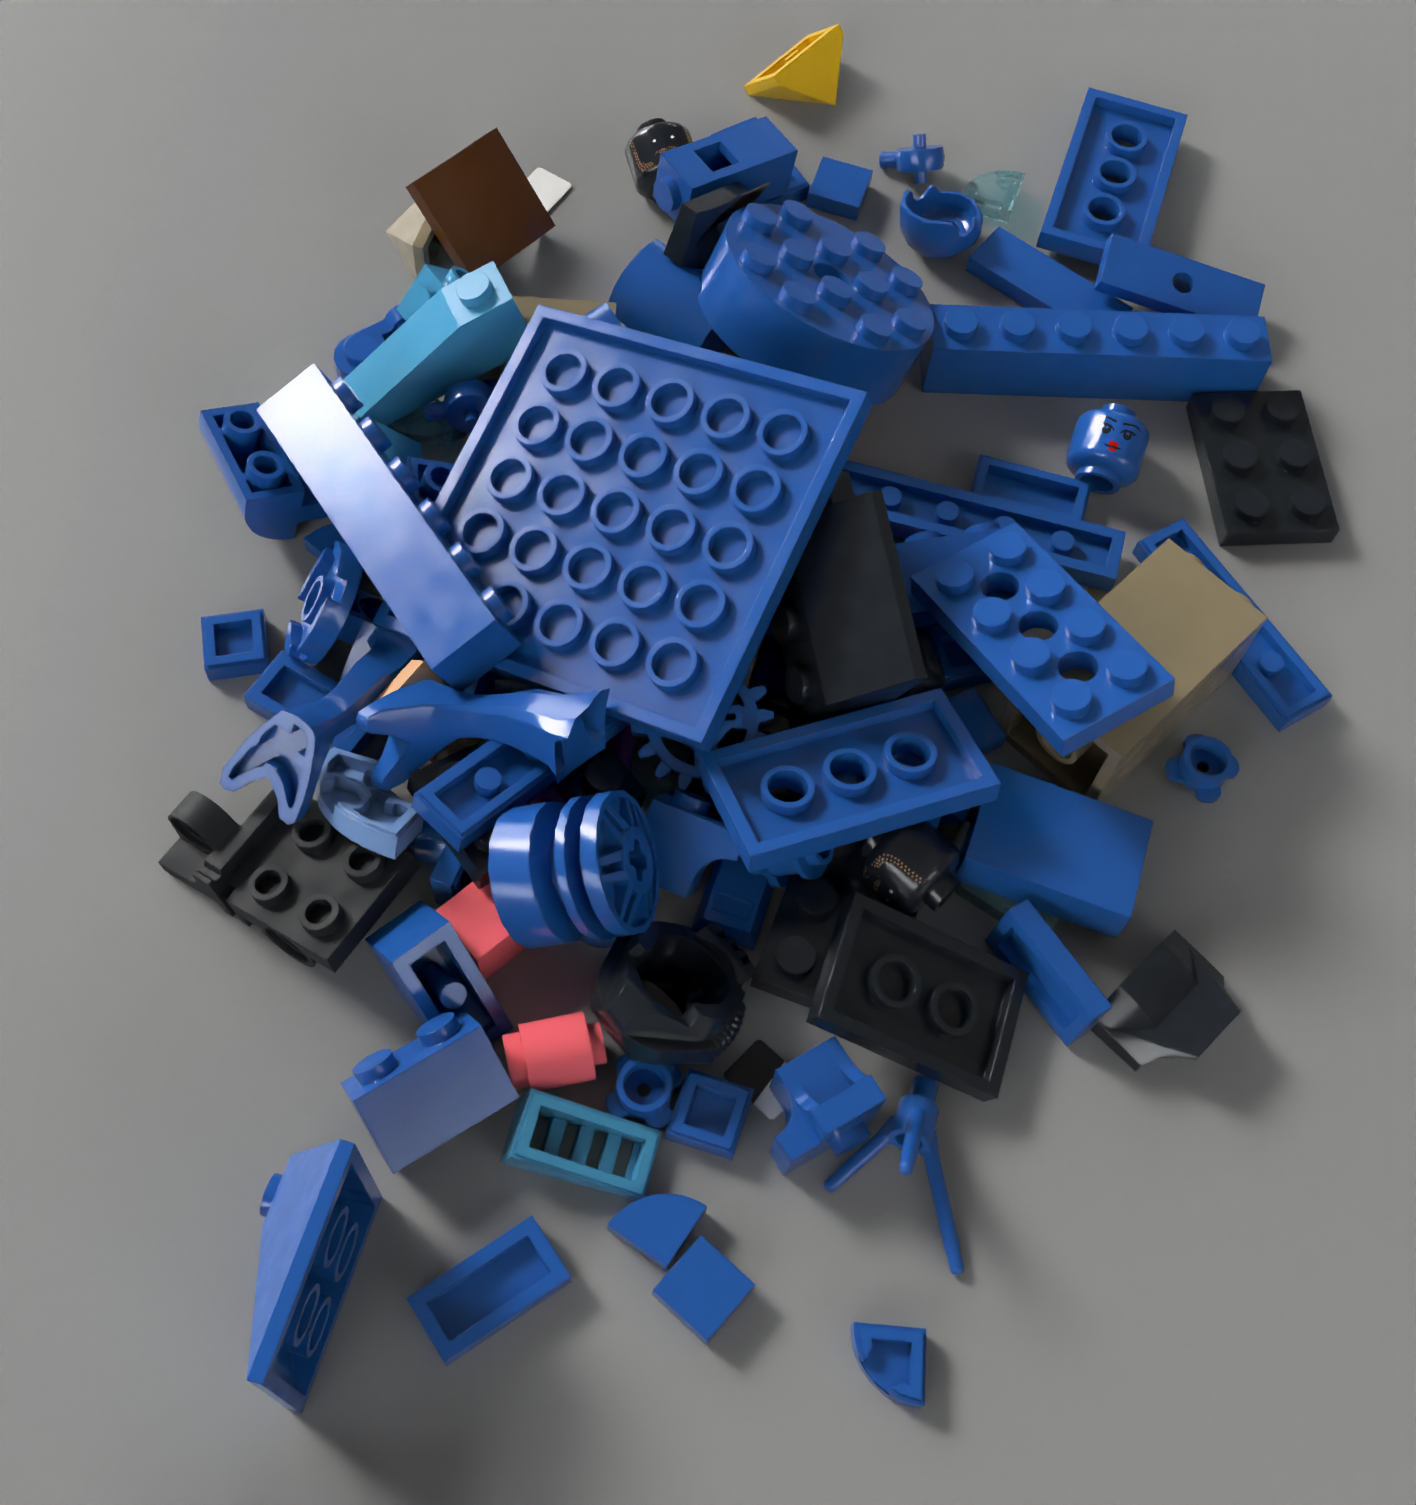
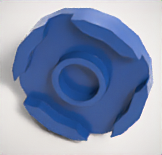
(331, 606)

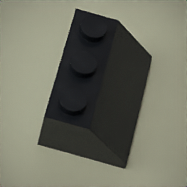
(847, 616)

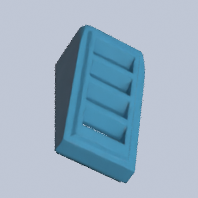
(573, 1170)

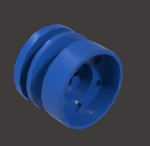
(574, 870)

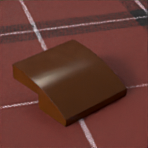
(481, 204)

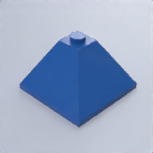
(306, 1262)

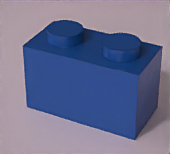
(429, 1088)

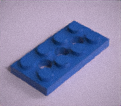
(1093, 154)
(1030, 668)
(842, 813)

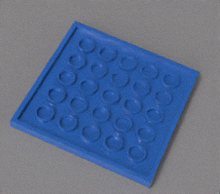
(643, 512)

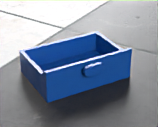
(1057, 852)

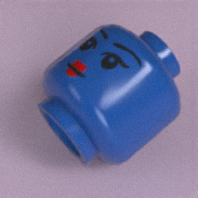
(1107, 448)

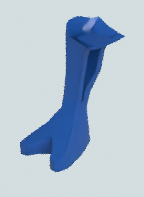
(431, 716)
(297, 739)

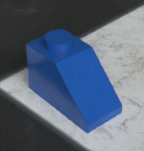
(435, 969)

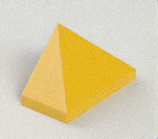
(805, 71)

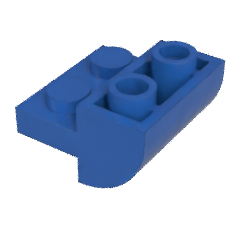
(663, 299)
(258, 471)

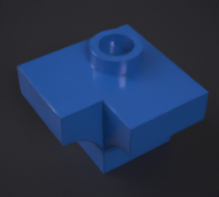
(687, 839)
(823, 1105)

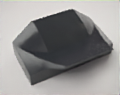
(703, 221)
(1167, 1006)

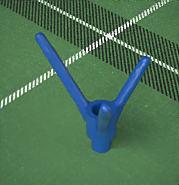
(914, 1133)

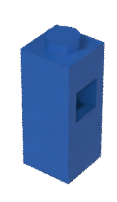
(744, 154)

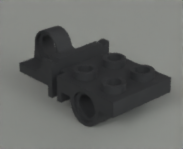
(293, 881)

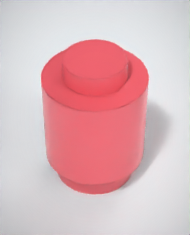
(554, 1052)

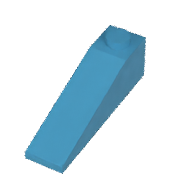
(448, 340)

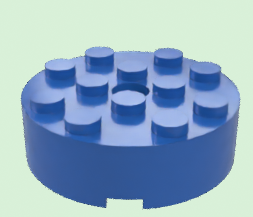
(815, 299)

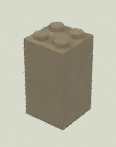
(1191, 628)

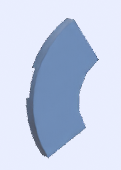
(361, 811)

